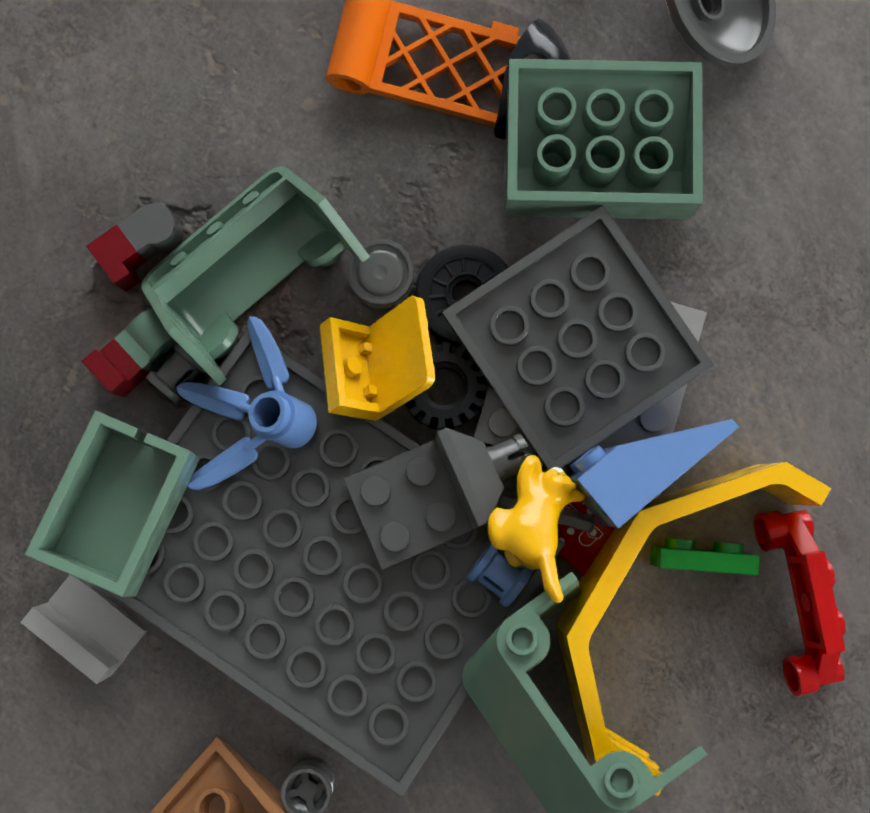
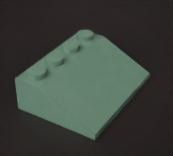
(603, 137)

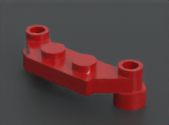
(812, 585)

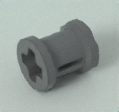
(176, 370)

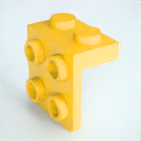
(377, 365)

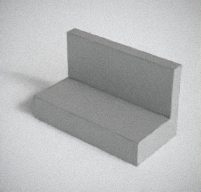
(85, 628)

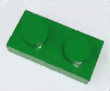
(724, 557)

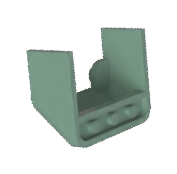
(240, 259)
(535, 736)

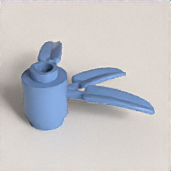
(272, 414)

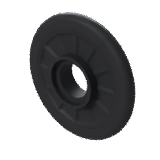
(445, 272)

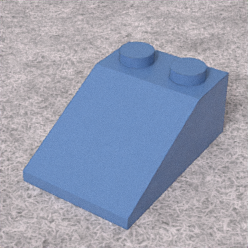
(632, 474)

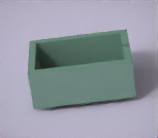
(113, 505)

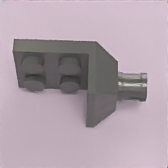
(432, 493)

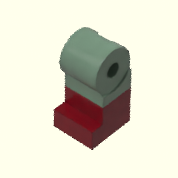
(131, 354)

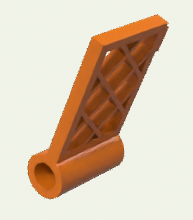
(364, 48)

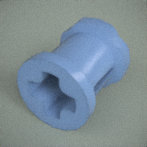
(498, 575)

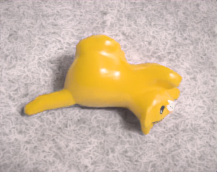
(530, 528)

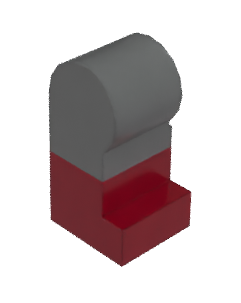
(135, 242)

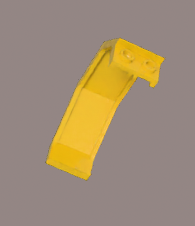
(616, 558)

